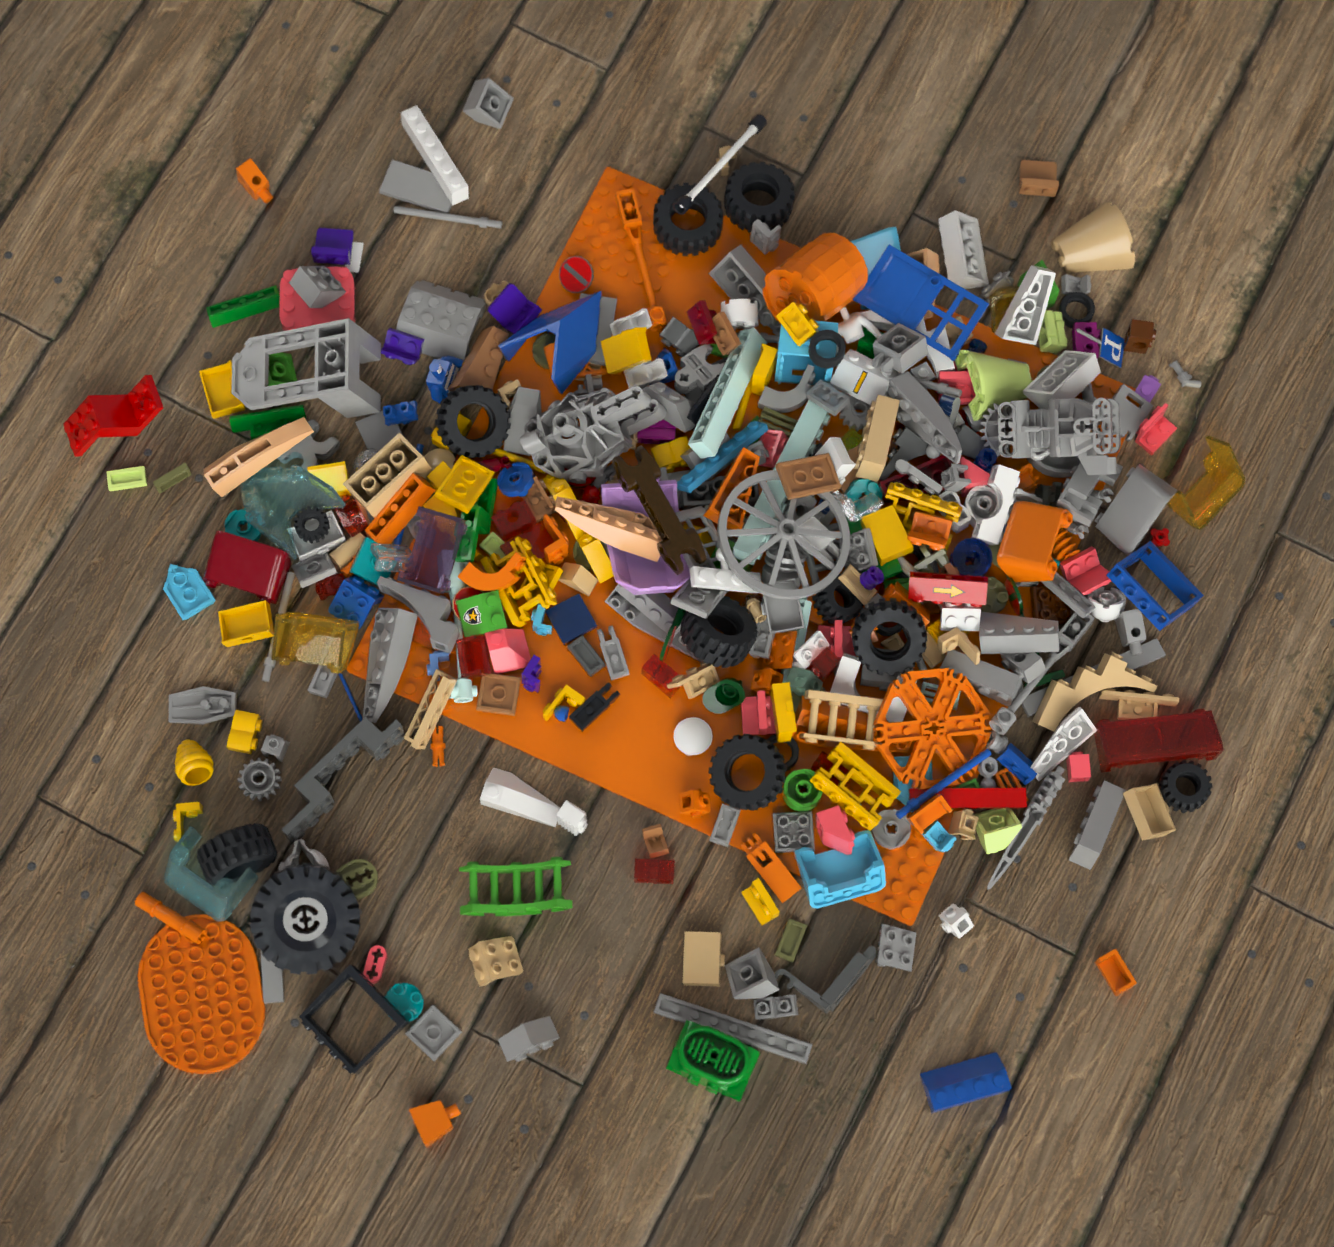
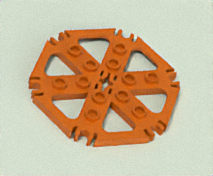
(923, 712)

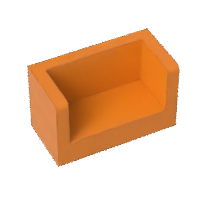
(928, 813)
(1115, 972)

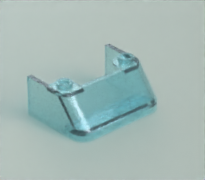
(214, 901)

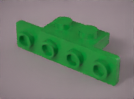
(266, 421)

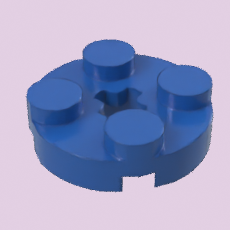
(519, 487)

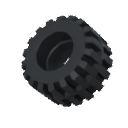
(831, 609)
(1194, 774)

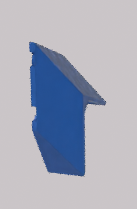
(575, 338)

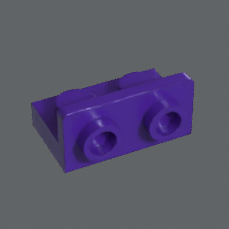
(402, 346)
(531, 673)

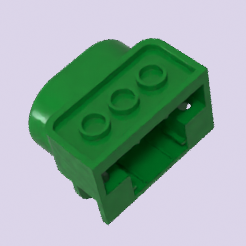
(726, 1073)

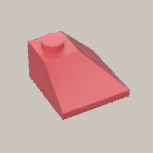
(507, 650)

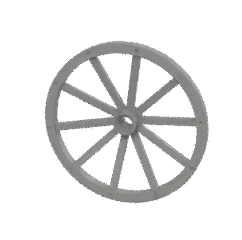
(783, 538)

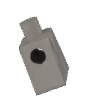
(1131, 623)

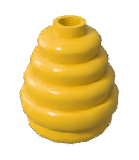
(193, 763)

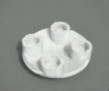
(693, 736)

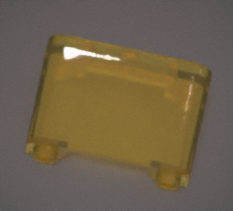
(314, 640)

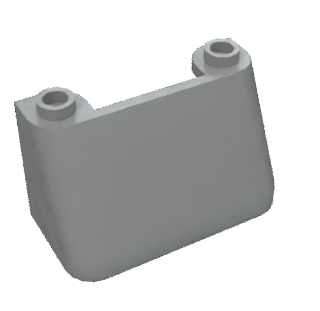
(1134, 509)

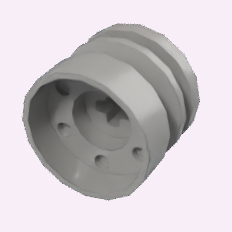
(787, 568)

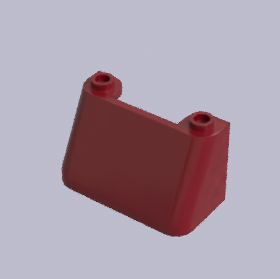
(247, 566)

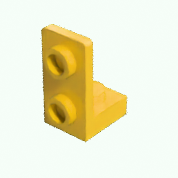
(572, 698)
(190, 810)

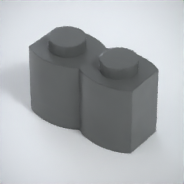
(679, 337)

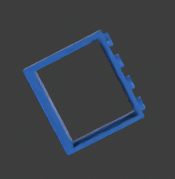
(1167, 573)

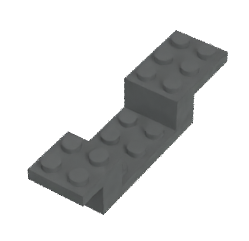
(310, 787)

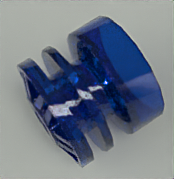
(974, 551)

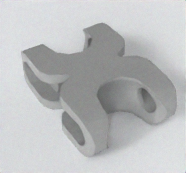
(311, 450)

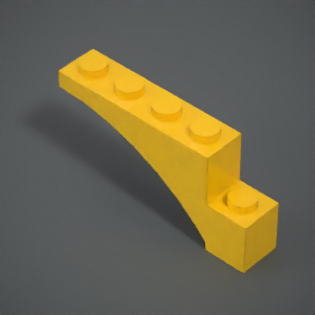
(436, 478)

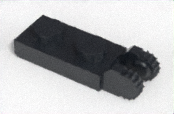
(593, 707)

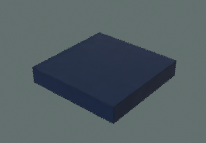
(571, 619)

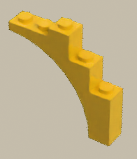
(589, 545)

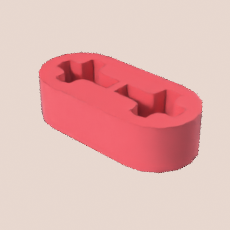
(379, 965)

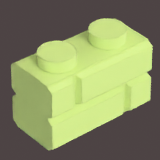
(1052, 333)

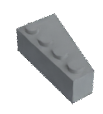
(1017, 634)
(985, 678)
(1097, 824)

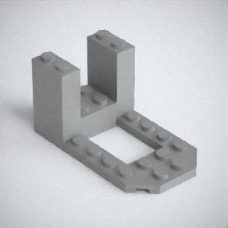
(338, 352)

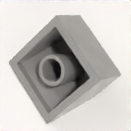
(488, 103)

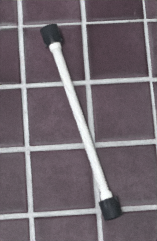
(684, 203)

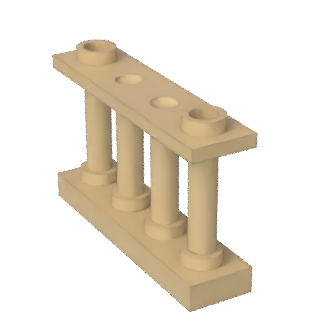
(835, 700)

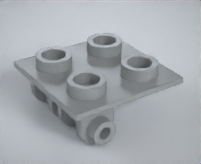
(896, 948)

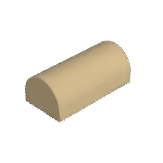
(343, 554)

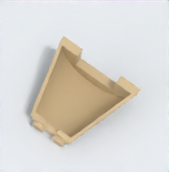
(1096, 242)

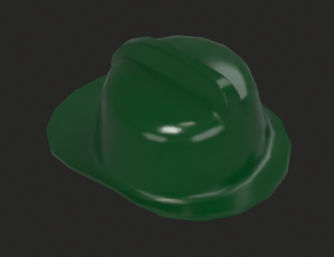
(724, 695)

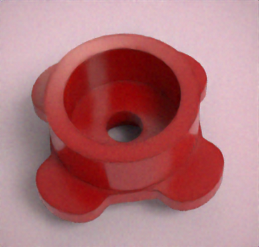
(1160, 542)

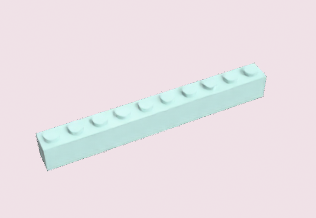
(799, 445)

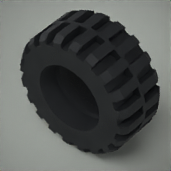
(762, 178)
(688, 240)
(497, 416)
(713, 646)
(889, 661)
(723, 764)
(235, 851)

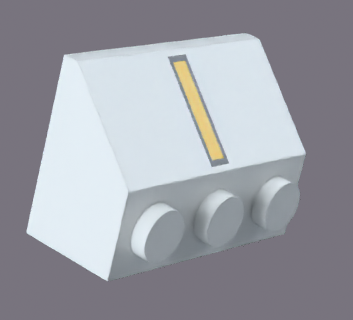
(860, 379)

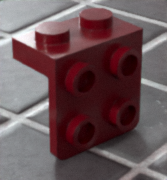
(702, 322)

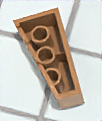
(483, 361)

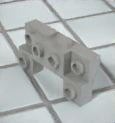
(1078, 490)

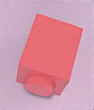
(1078, 767)

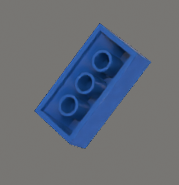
(965, 1082)

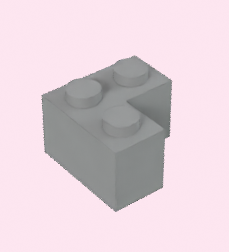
(528, 1039)

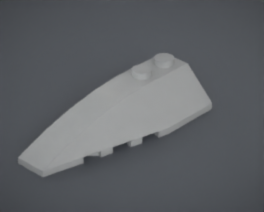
(744, 279)

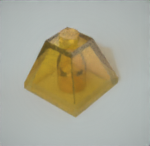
(999, 303)

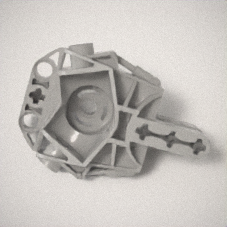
(603, 432)

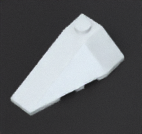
(1067, 737)
(514, 796)

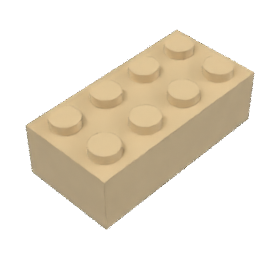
(876, 438)

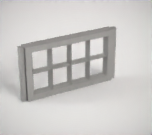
(687, 515)

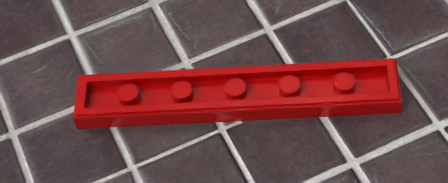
(979, 797)

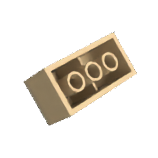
(385, 474)

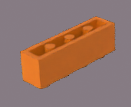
(400, 509)

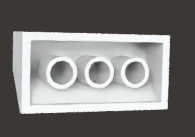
(963, 250)
(1063, 378)

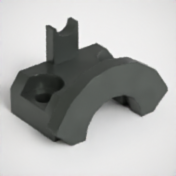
(1049, 494)

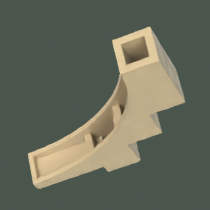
(1063, 695)

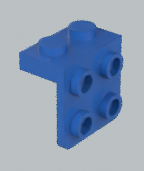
(354, 600)

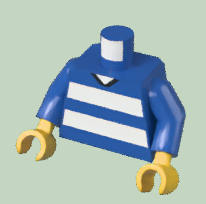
(441, 375)

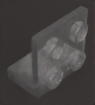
(855, 510)

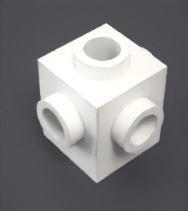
(955, 920)

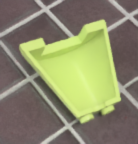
(993, 380)

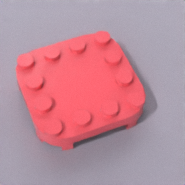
(297, 314)

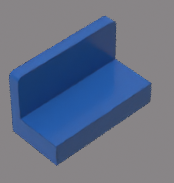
(1017, 764)

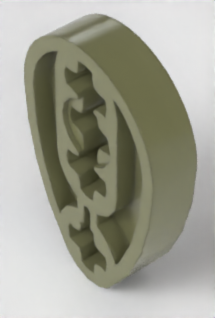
(356, 867)

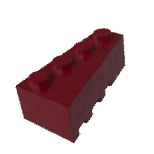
(931, 468)

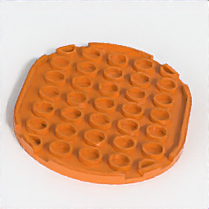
(201, 998)

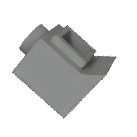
(951, 479)
(275, 746)

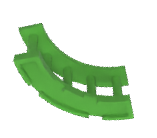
(517, 907)

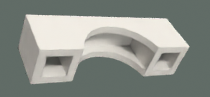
(1003, 482)

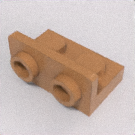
(726, 338)

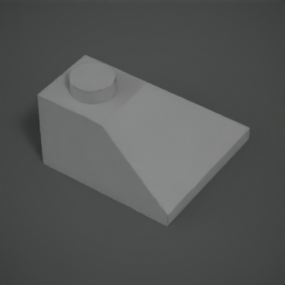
(751, 976)

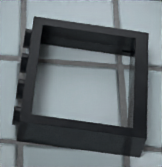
(324, 1038)

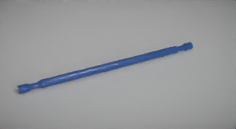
(350, 696)

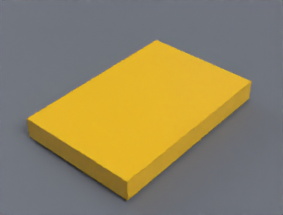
(464, 484)

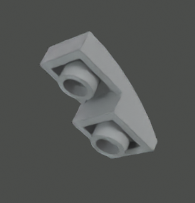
(775, 1007)

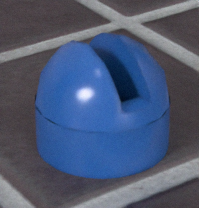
(561, 713)

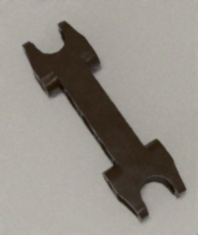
(644, 483)

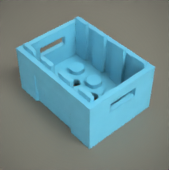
(797, 357)

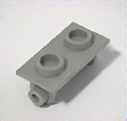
(1000, 280)

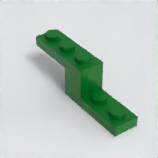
(477, 522)

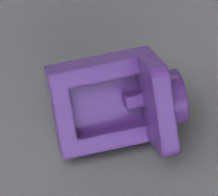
(1148, 387)

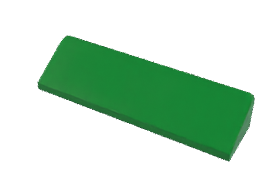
(244, 306)

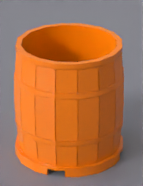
(819, 275)

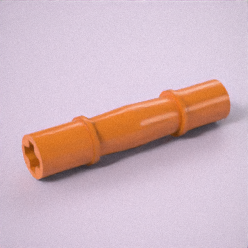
(170, 917)

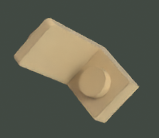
(955, 638)

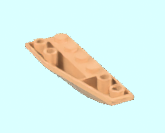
(253, 456)
(613, 526)

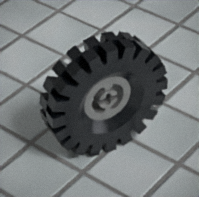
(274, 921)

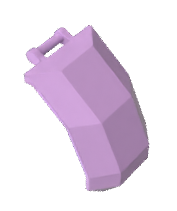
(635, 572)

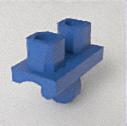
(400, 413)

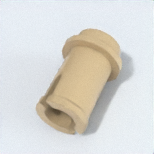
(754, 607)

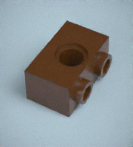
(1139, 336)

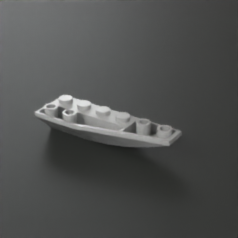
(924, 416)
(648, 613)
(386, 657)

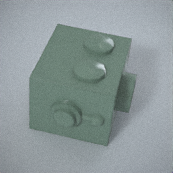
(803, 680)

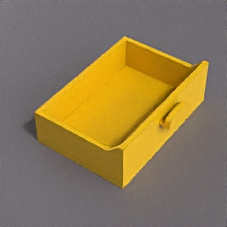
(626, 350)
(764, 369)
(218, 387)
(887, 534)
(246, 623)
(783, 711)

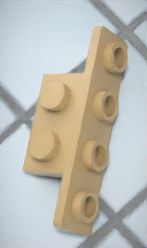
(696, 680)
(1135, 705)

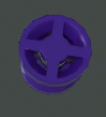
(871, 578)

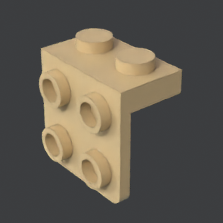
(495, 959)

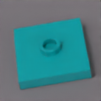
(364, 564)

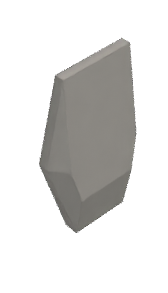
(523, 407)
(201, 705)

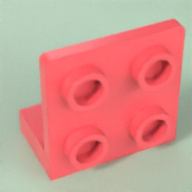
(1155, 430)
(1084, 571)

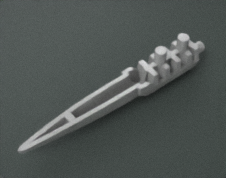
(1033, 816)

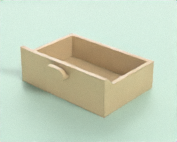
(1149, 811)
(702, 959)

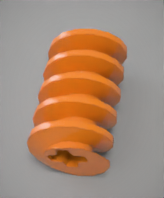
(1063, 547)

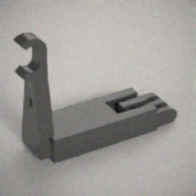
(839, 987)

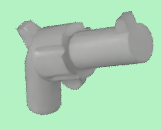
(1184, 377)

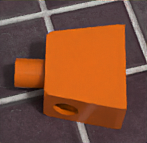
(254, 181)
(433, 1120)

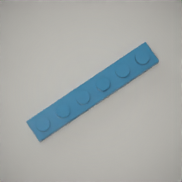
(725, 454)

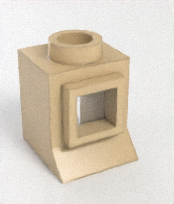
(963, 823)

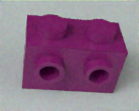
(1081, 342)

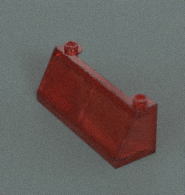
(1157, 739)

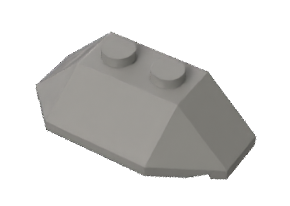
(675, 404)

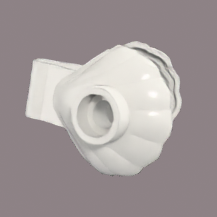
(313, 855)

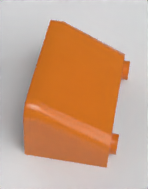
(1030, 541)

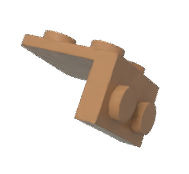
(1038, 178)

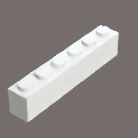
(434, 155)

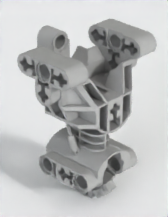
(1057, 430)

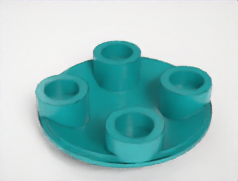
(406, 999)

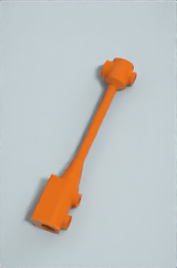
(632, 226)

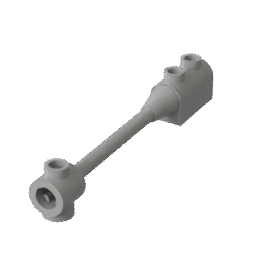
(1069, 637)

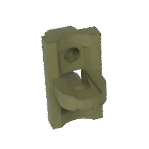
(924, 564)

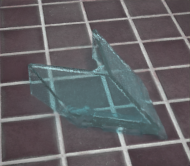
(277, 495)

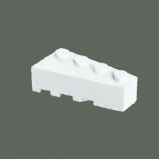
(1028, 307)

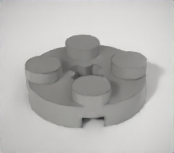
(891, 840)

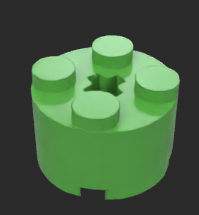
(801, 801)

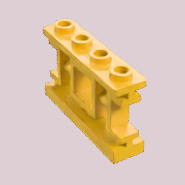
(923, 502)
(536, 577)
(863, 775)

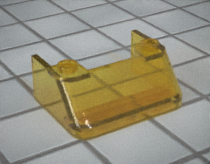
(1213, 489)

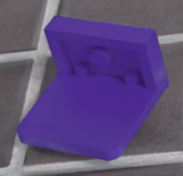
(333, 246)
(513, 309)

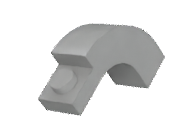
(790, 400)

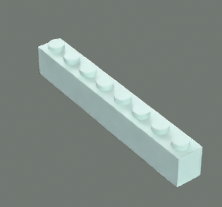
(727, 394)

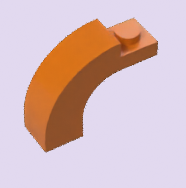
(479, 579)

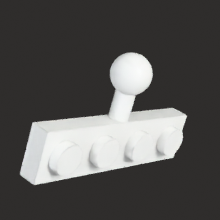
(720, 578)

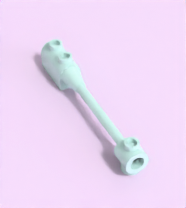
(463, 689)

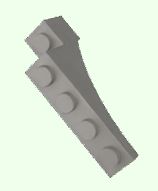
(430, 608)

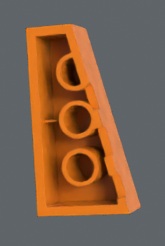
(742, 468)

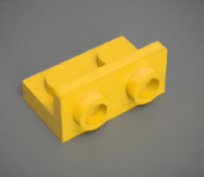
(797, 323)
(760, 902)

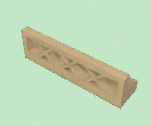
(433, 709)

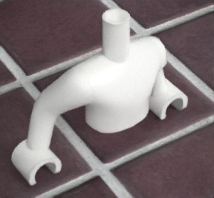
(852, 329)

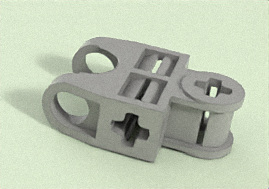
(696, 370)

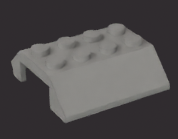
(441, 319)

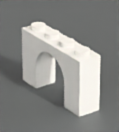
(845, 684)

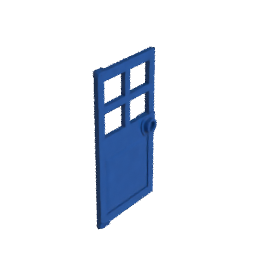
(904, 292)

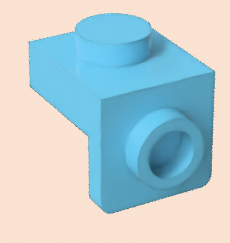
(537, 618)
(939, 837)

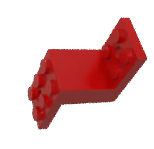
(113, 415)

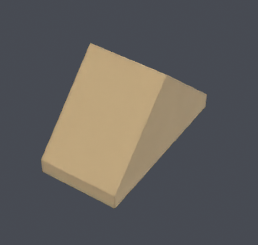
(578, 578)

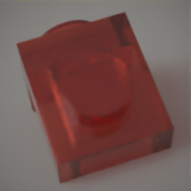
(329, 586)

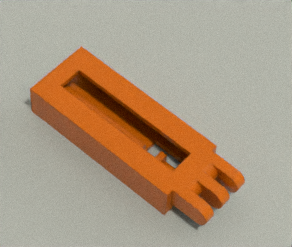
(774, 873)

